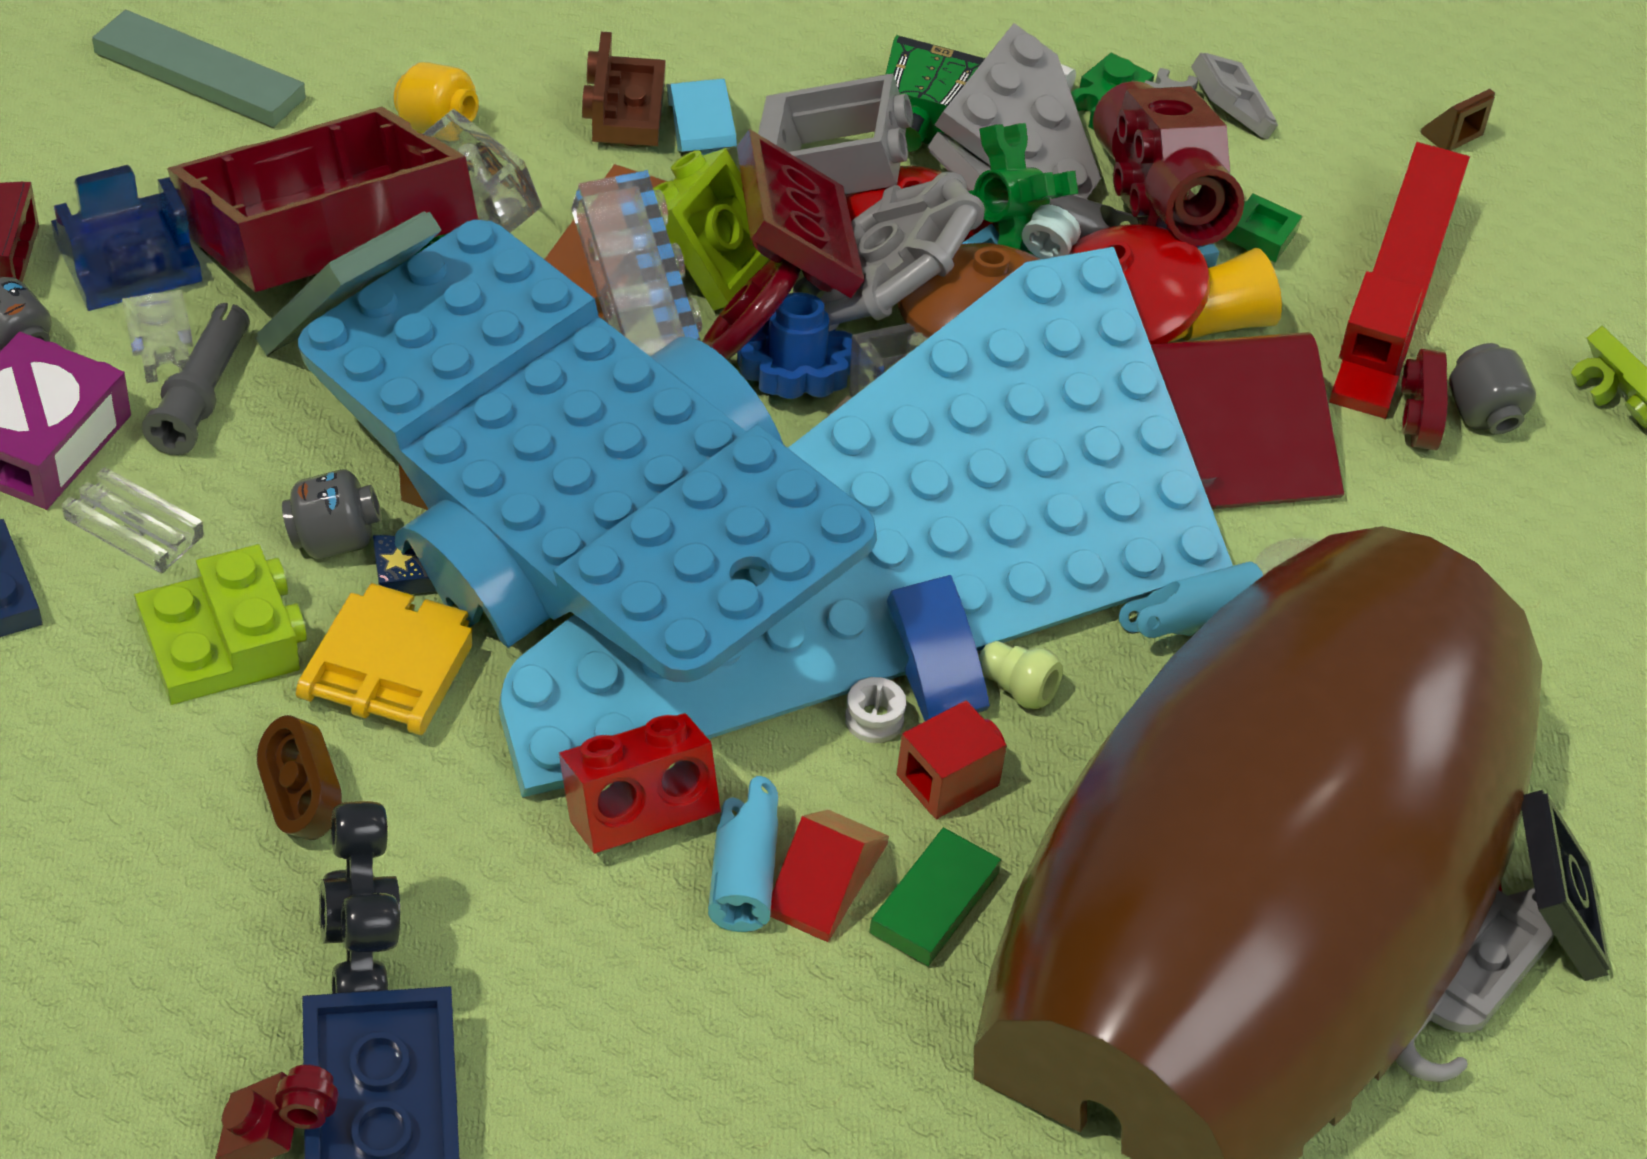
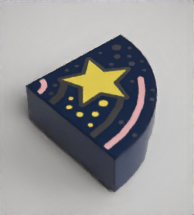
(399, 569)

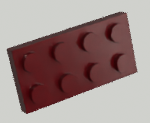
(798, 215)

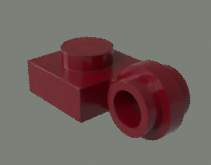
(263, 1115)

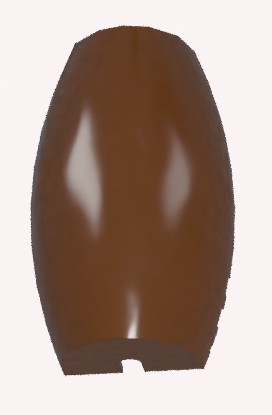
(1273, 857)

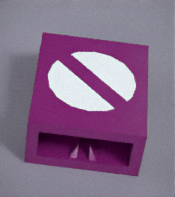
(53, 416)

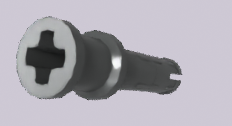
(190, 393)

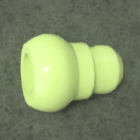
(1025, 673)

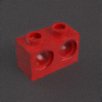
(642, 792)

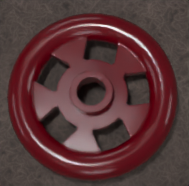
(751, 308)

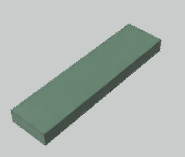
(199, 68)

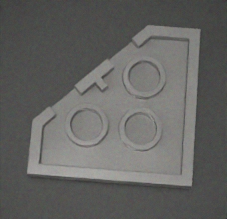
(1024, 85)

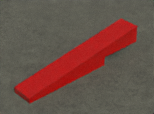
(1410, 255)

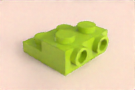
(711, 224)
(222, 625)

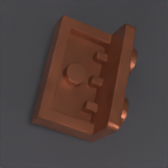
(624, 97)

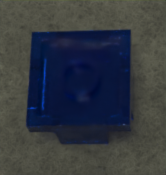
(124, 242)

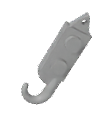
(1498, 960)

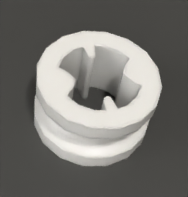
(875, 727)

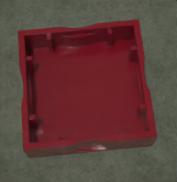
(319, 193)

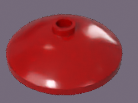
(1163, 275)

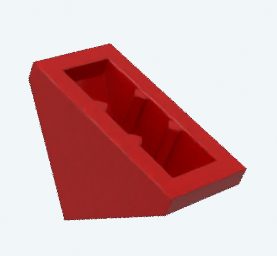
(824, 872)

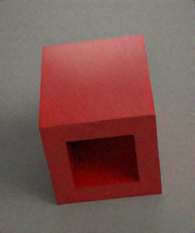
(1380, 322)
(951, 759)

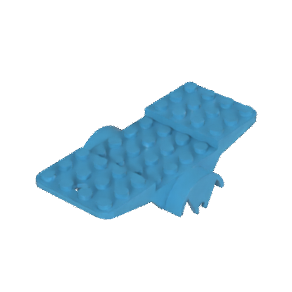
(578, 463)

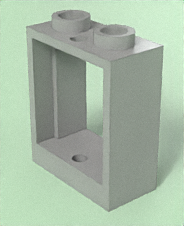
(839, 112)

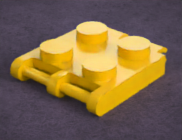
(389, 657)

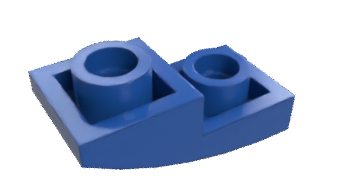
(939, 646)

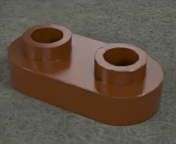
(298, 777)

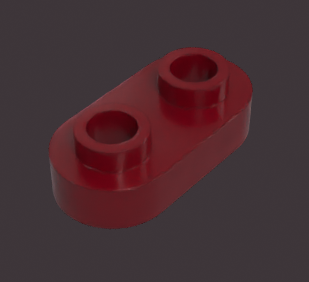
(1427, 408)

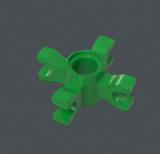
(1012, 190)

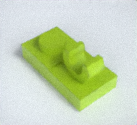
(1616, 368)

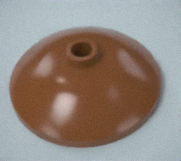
(975, 272)

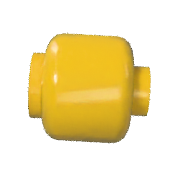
(431, 92)

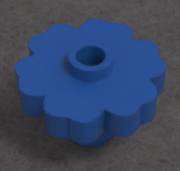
(798, 351)

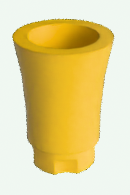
(1240, 296)

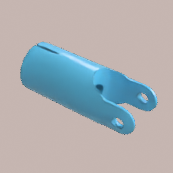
(1188, 603)
(745, 860)

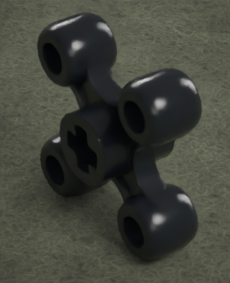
(354, 903)

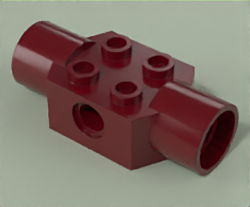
(1164, 148)

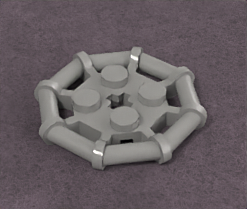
(903, 245)

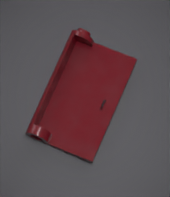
(1254, 417)

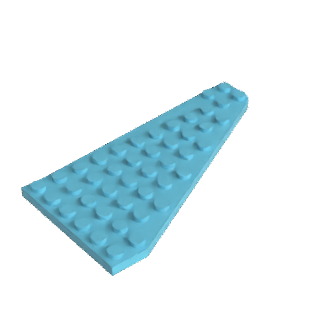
(1000, 451)

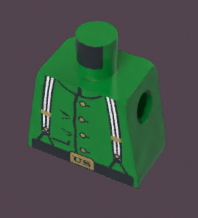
(931, 80)

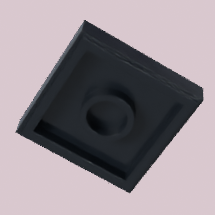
(1564, 885)

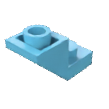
(702, 115)

